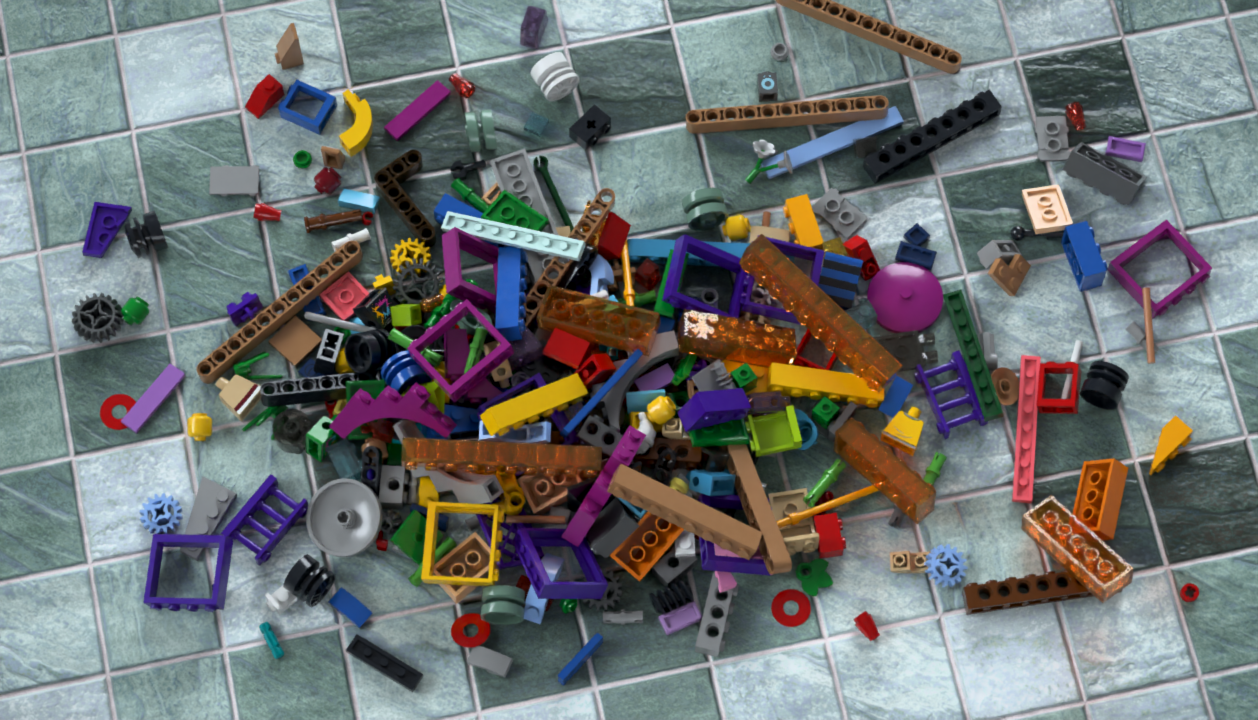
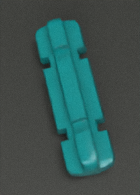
(271, 640)

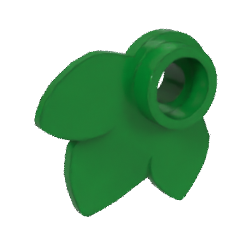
(816, 578)

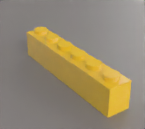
(819, 383)
(534, 404)

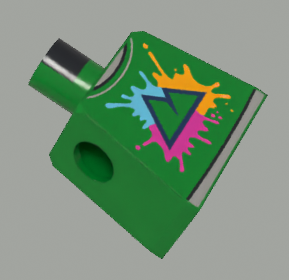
(320, 438)

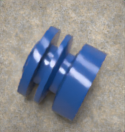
(403, 371)

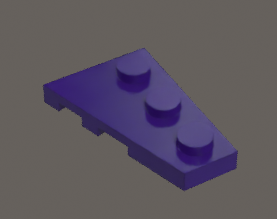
(103, 227)

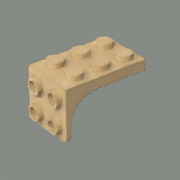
(801, 535)

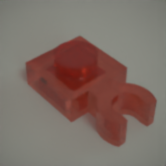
(382, 430)

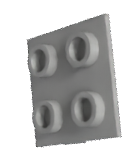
(713, 378)

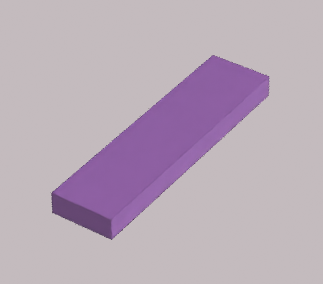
(153, 398)

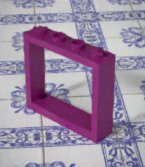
(1165, 228)
(452, 243)
(478, 371)

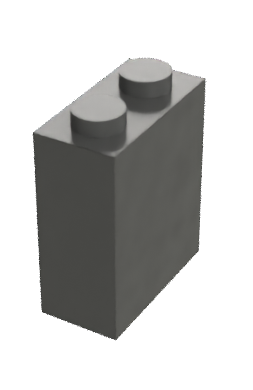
(611, 528)

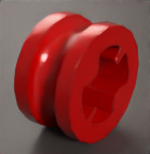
(1192, 587)

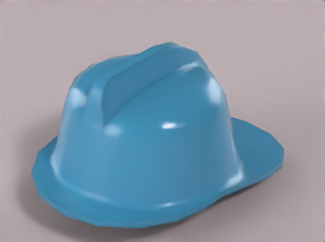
(807, 428)

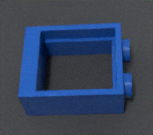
(324, 114)

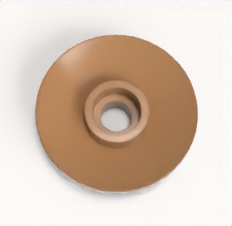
(1006, 385)

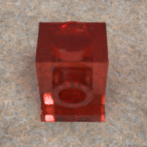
(648, 274)

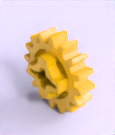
(412, 249)

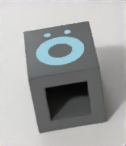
(767, 86)

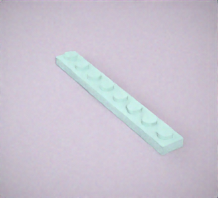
(515, 236)

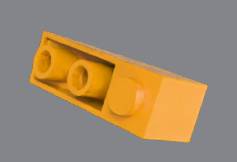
(1171, 438)

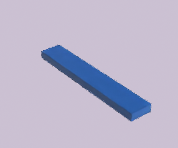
(601, 393)

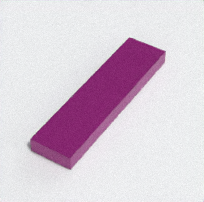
(417, 110)

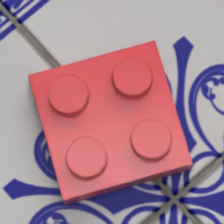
(344, 296)

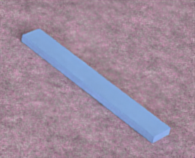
(833, 142)

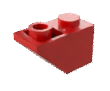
(860, 249)

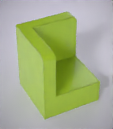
(406, 314)

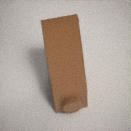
(289, 49)

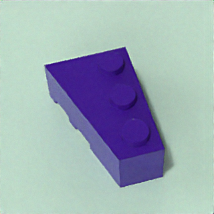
(713, 408)

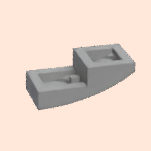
(490, 661)

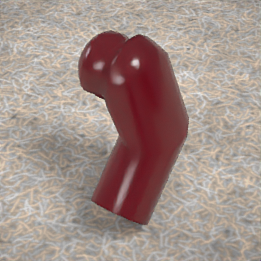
(826, 497)

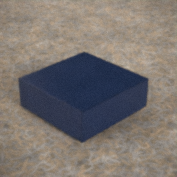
(916, 235)

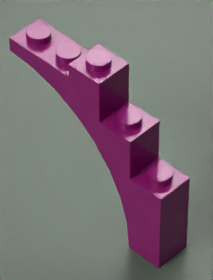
(456, 356)
(391, 404)
(598, 493)

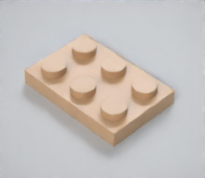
(1046, 209)

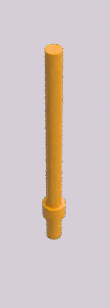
(629, 293)
(794, 518)

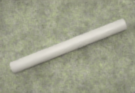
(1075, 358)

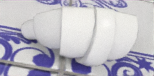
(647, 428)

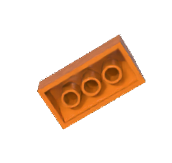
(1100, 496)
(646, 545)

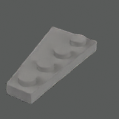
(207, 513)

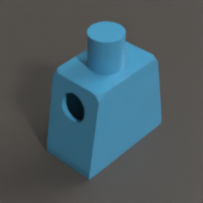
(702, 482)

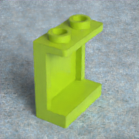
(774, 432)

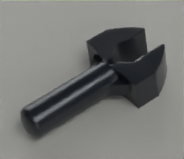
(465, 168)

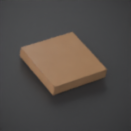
(295, 341)

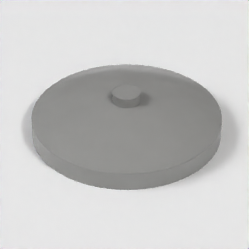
(344, 517)

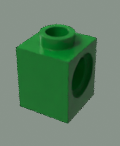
(744, 378)
(825, 412)

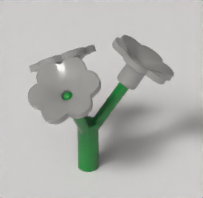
(765, 149)

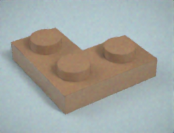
(1010, 276)

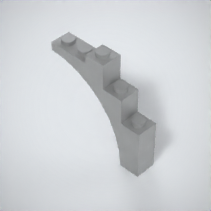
(664, 347)
(466, 486)

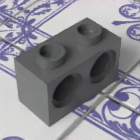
(597, 439)

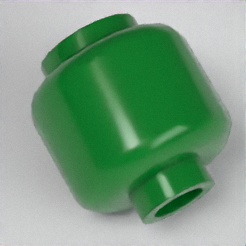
(135, 311)

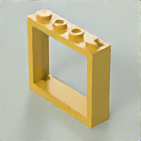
(431, 537)

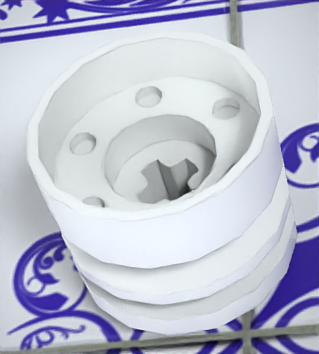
(555, 76)

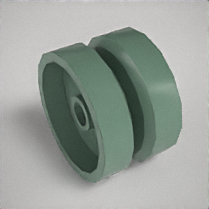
(480, 131)
(704, 209)
(503, 604)

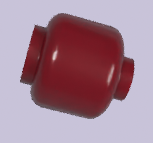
(327, 180)

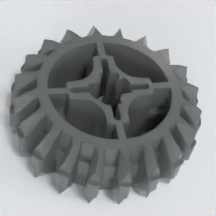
(410, 268)
(84, 312)

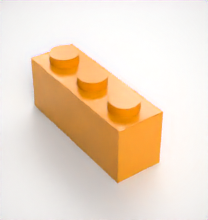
(802, 222)

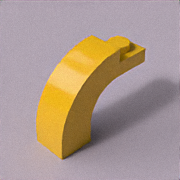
(360, 133)

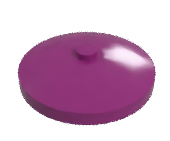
(905, 297)

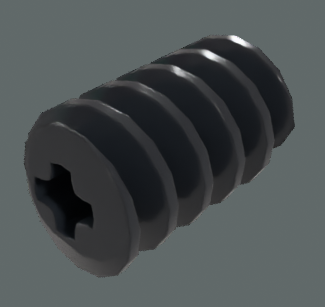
(671, 596)

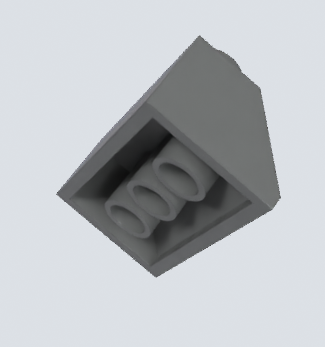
(1104, 173)

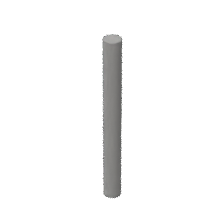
(337, 322)

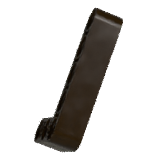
(403, 200)

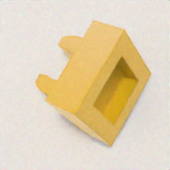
(384, 282)

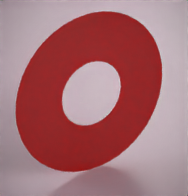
(107, 406)
(790, 620)
(461, 622)

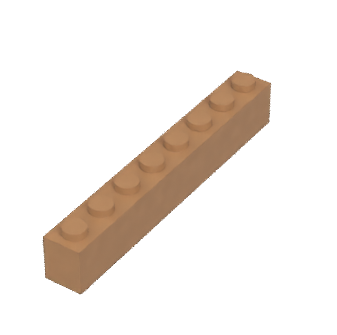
(684, 512)

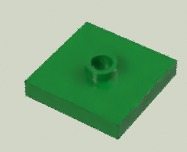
(411, 536)

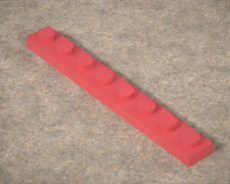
(1026, 429)

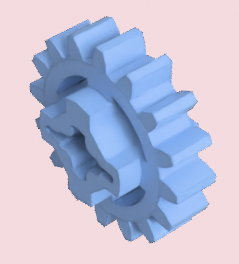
(159, 506)
(952, 561)

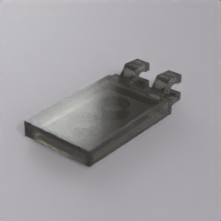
(908, 348)

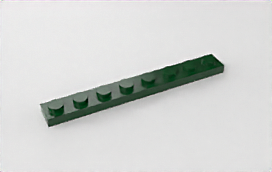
(973, 356)

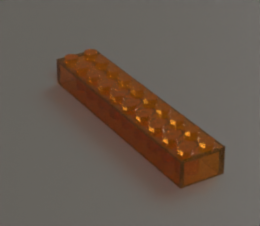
(819, 314)
(501, 457)

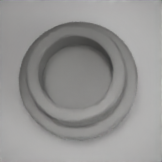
(779, 51)

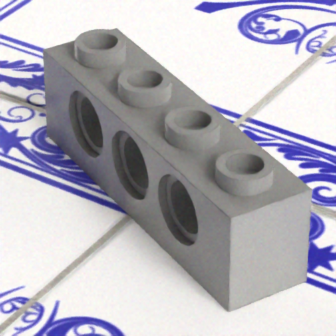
(713, 645)

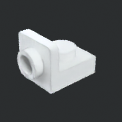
(280, 600)

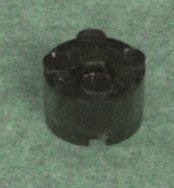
(289, 422)

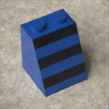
(840, 278)

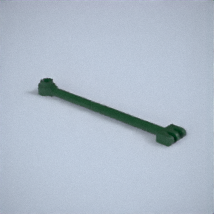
(555, 195)

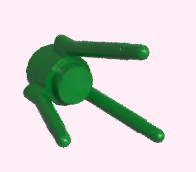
(243, 368)
(270, 411)

